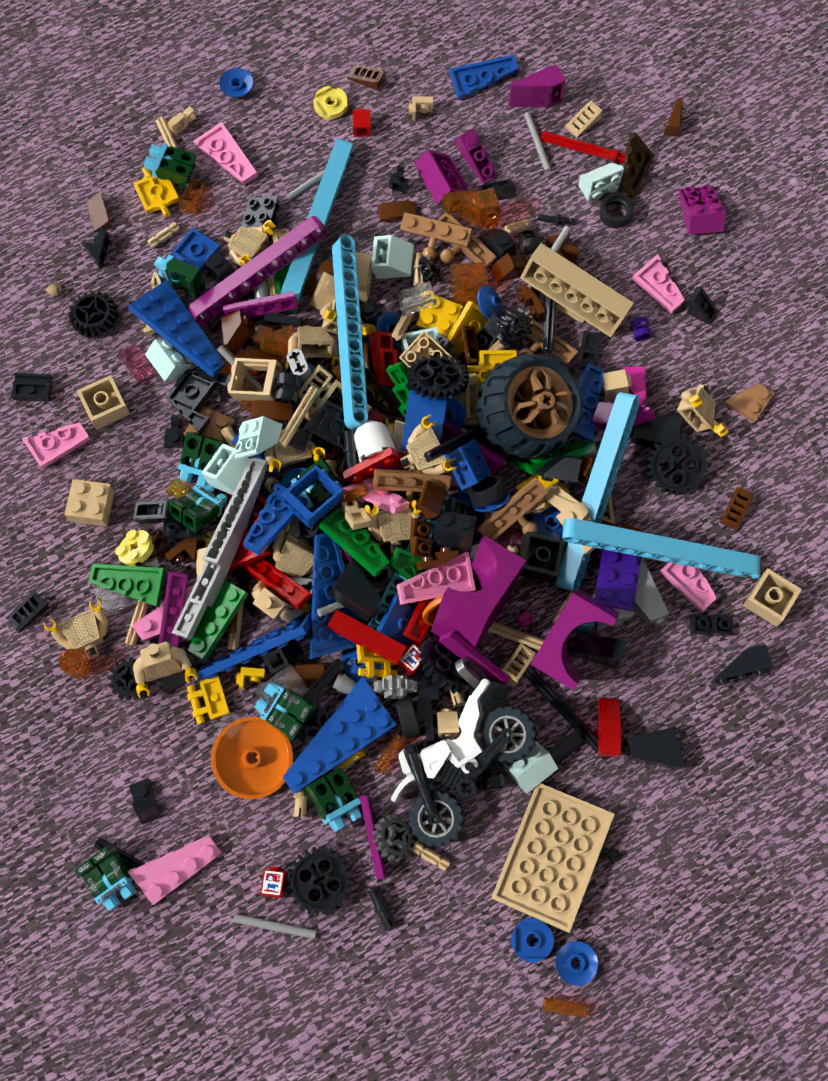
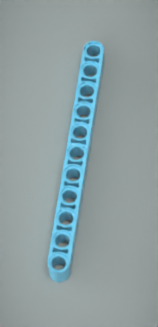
(321, 208)
(349, 332)
(600, 484)
(661, 548)

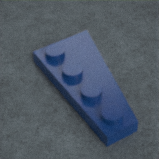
(479, 75)
(591, 388)
(271, 521)

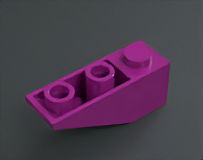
(475, 155)
(604, 410)

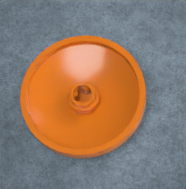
(251, 758)

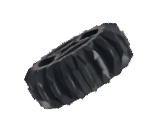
(96, 319)

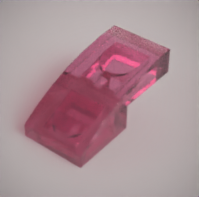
(135, 363)
(510, 536)

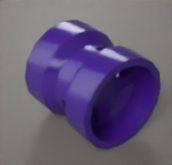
(641, 329)

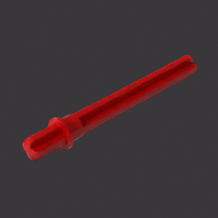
(583, 147)

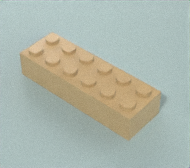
(576, 290)

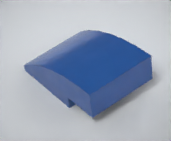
(419, 408)

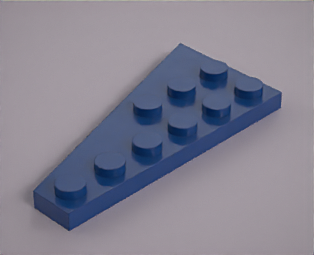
(326, 571)
(348, 731)

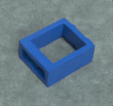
(467, 455)
(292, 503)

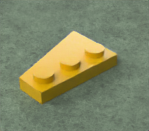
(470, 316)

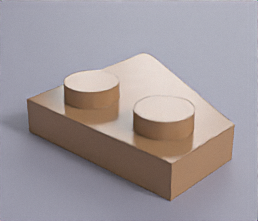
(750, 402)

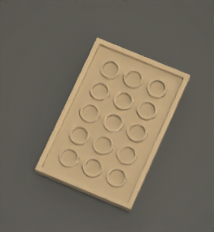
(553, 857)

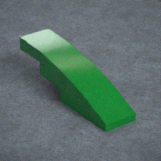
(398, 374)

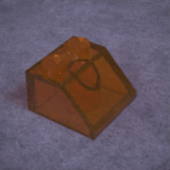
(480, 208)
(466, 281)

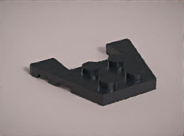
(191, 394)
(326, 425)

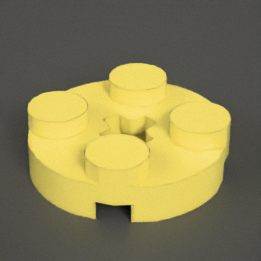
(333, 95)
(127, 552)

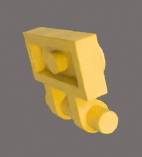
(369, 659)
(214, 699)

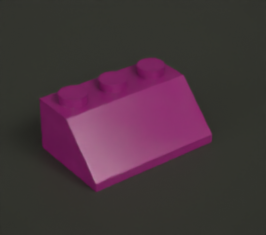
(439, 174)

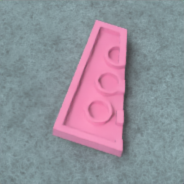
(225, 151)
(434, 582)
(150, 625)
(166, 873)

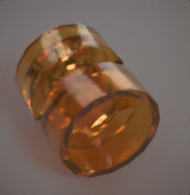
(74, 664)

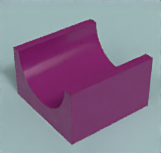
(473, 613)
(553, 654)

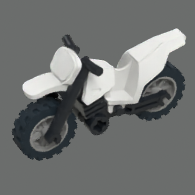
(468, 759)

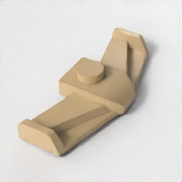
(569, 508)

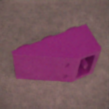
(538, 89)
(702, 210)

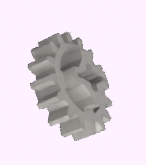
(395, 687)

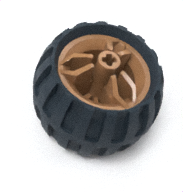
(548, 395)

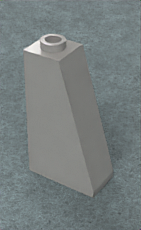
(648, 599)

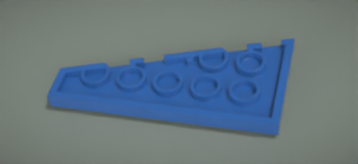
(171, 320)
(262, 645)

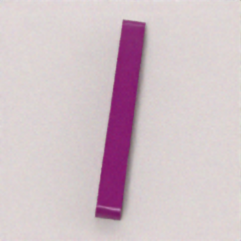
(258, 270)

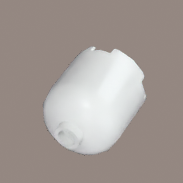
(372, 439)

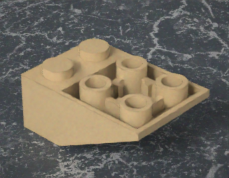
(423, 346)

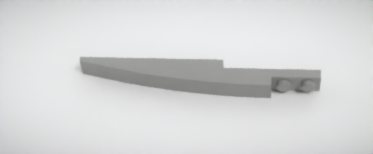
(222, 549)

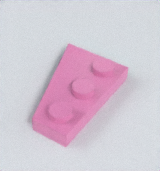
(658, 284)
(56, 444)
(384, 499)
(690, 583)

